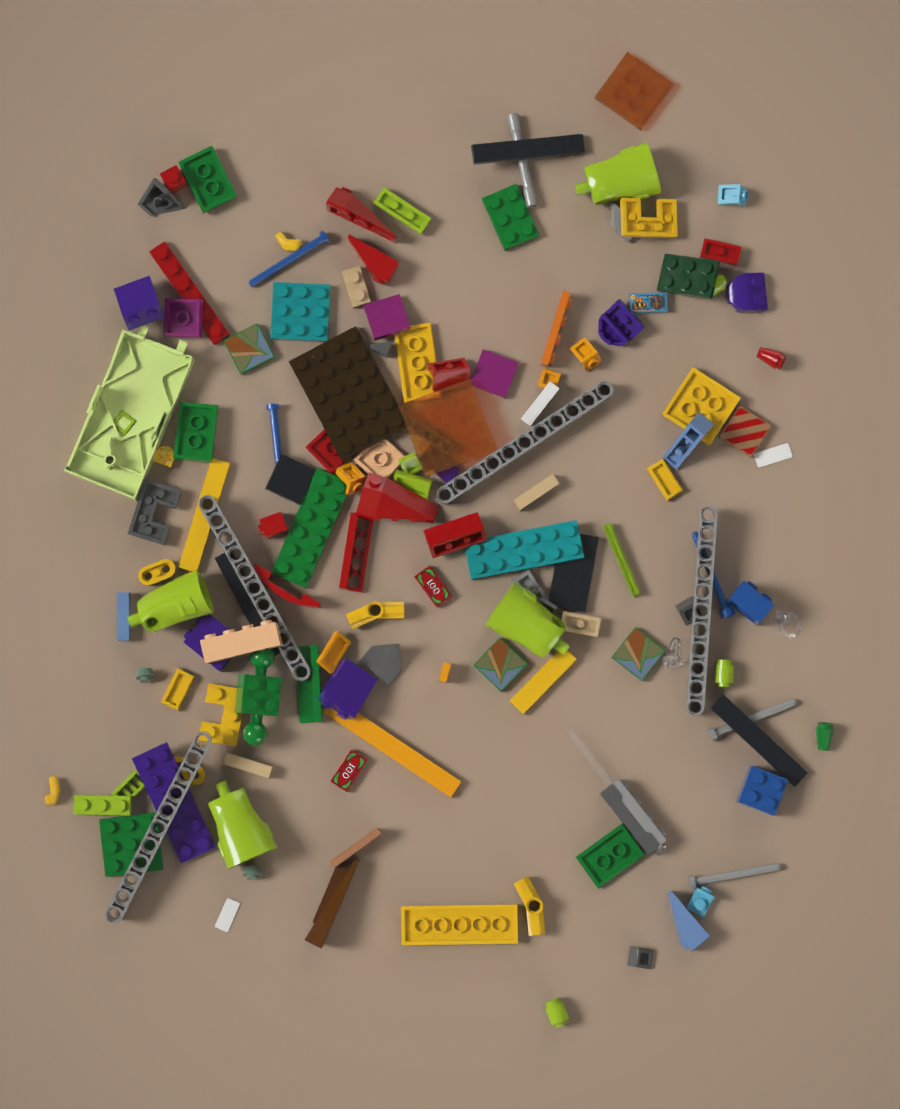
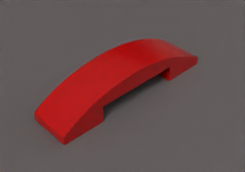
(305, 601)

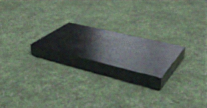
(573, 578)

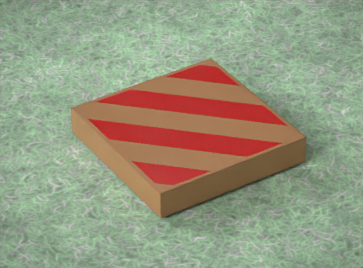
(745, 431)

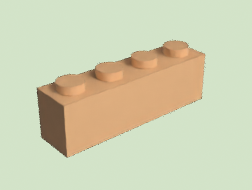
(241, 642)

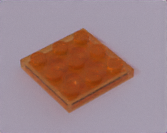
(634, 91)

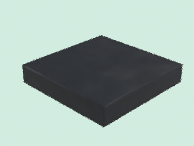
(290, 479)

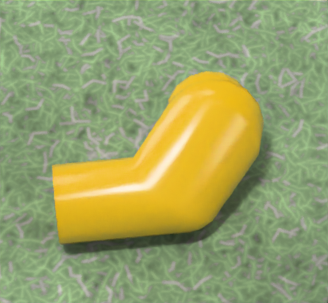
(288, 244)
(55, 791)

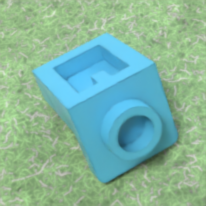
(732, 195)
(700, 901)

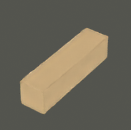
(536, 492)
(247, 765)

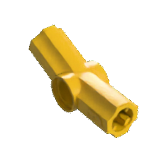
(362, 616)
(527, 893)

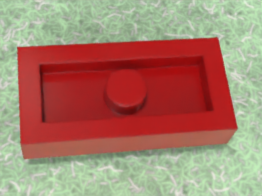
(720, 252)

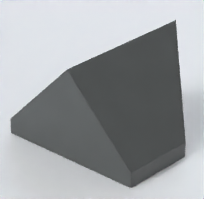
(159, 199)
(383, 661)

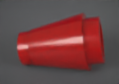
(771, 357)

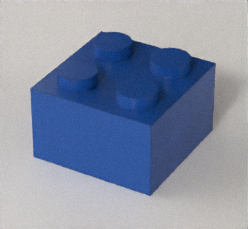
(750, 602)
(762, 790)

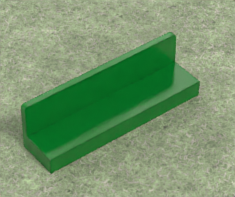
(309, 690)

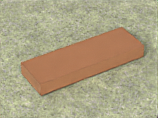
(355, 847)

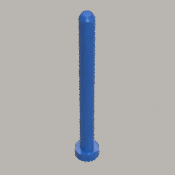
(289, 259)
(275, 429)

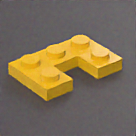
(652, 227)
(228, 731)

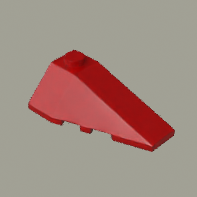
(351, 209)
(392, 501)

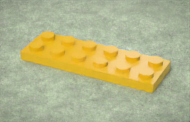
(459, 924)

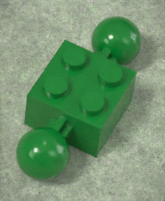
(258, 696)

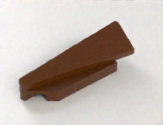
(331, 903)

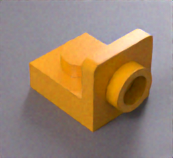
(586, 354)
(351, 477)

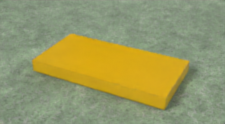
(414, 352)

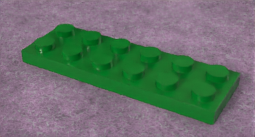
(310, 528)

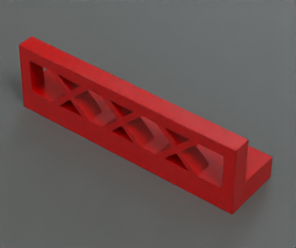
(348, 554)

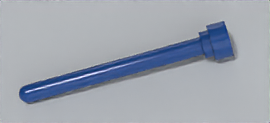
(725, 609)

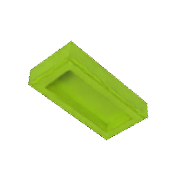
(414, 483)

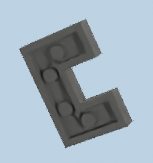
(142, 521)

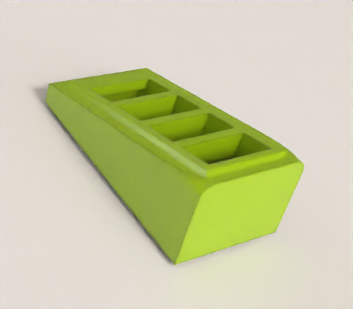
(128, 781)

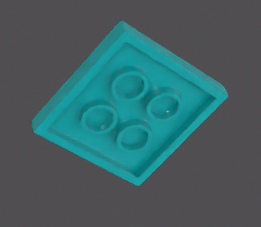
(300, 312)

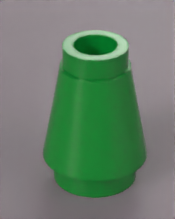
(824, 735)

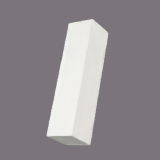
(540, 403)

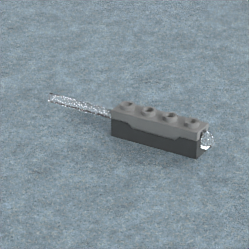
(626, 806)

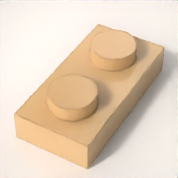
(356, 287)
(581, 624)

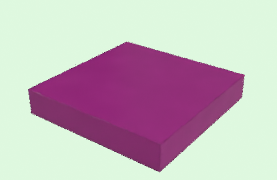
(183, 317)
(387, 317)
(494, 373)

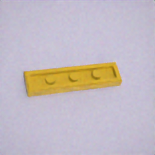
(542, 681)

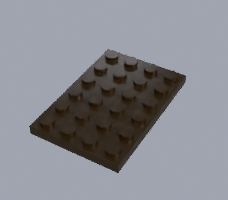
(348, 393)

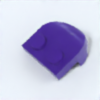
(747, 293)
(619, 325)

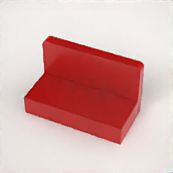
(448, 373)

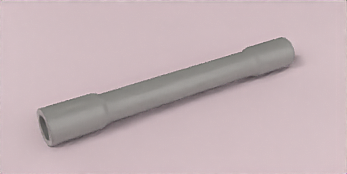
(529, 192)

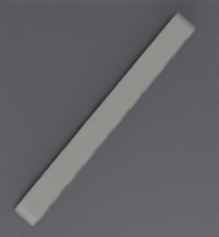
(534, 440)
(243, 561)
(704, 620)
(154, 835)

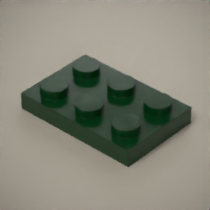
(688, 276)

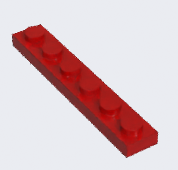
(187, 290)

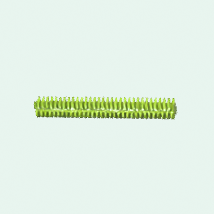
(621, 559)

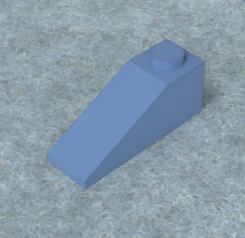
(687, 440)
(687, 927)

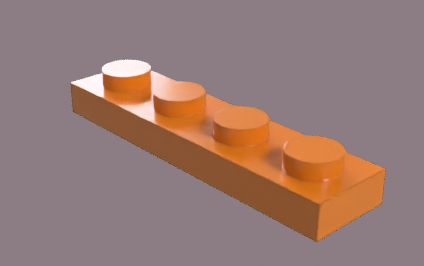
(559, 321)

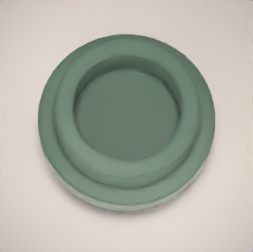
(145, 675)
(252, 872)

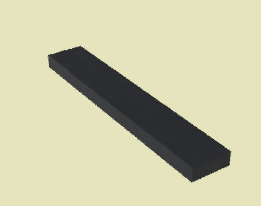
(527, 149)
(240, 593)
(758, 740)

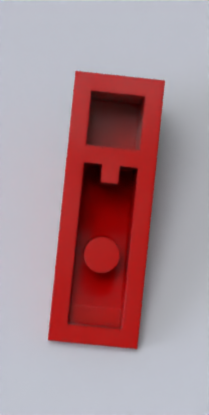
(377, 263)

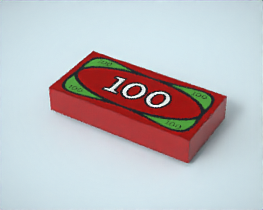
(433, 586)
(348, 770)

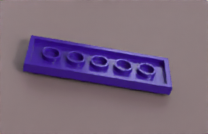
(188, 828)

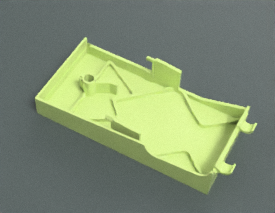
(145, 384)

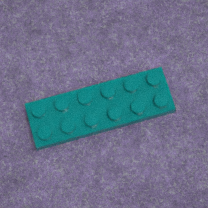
(525, 550)

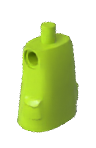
(621, 176)
(173, 603)
(527, 622)
(239, 827)

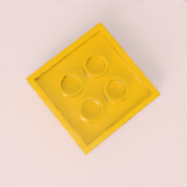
(701, 395)

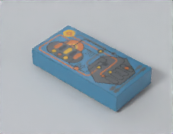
(648, 302)

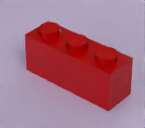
(455, 535)

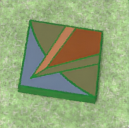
(249, 349)
(638, 654)
(500, 664)

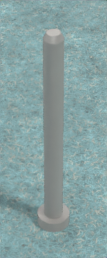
(714, 733)
(693, 882)

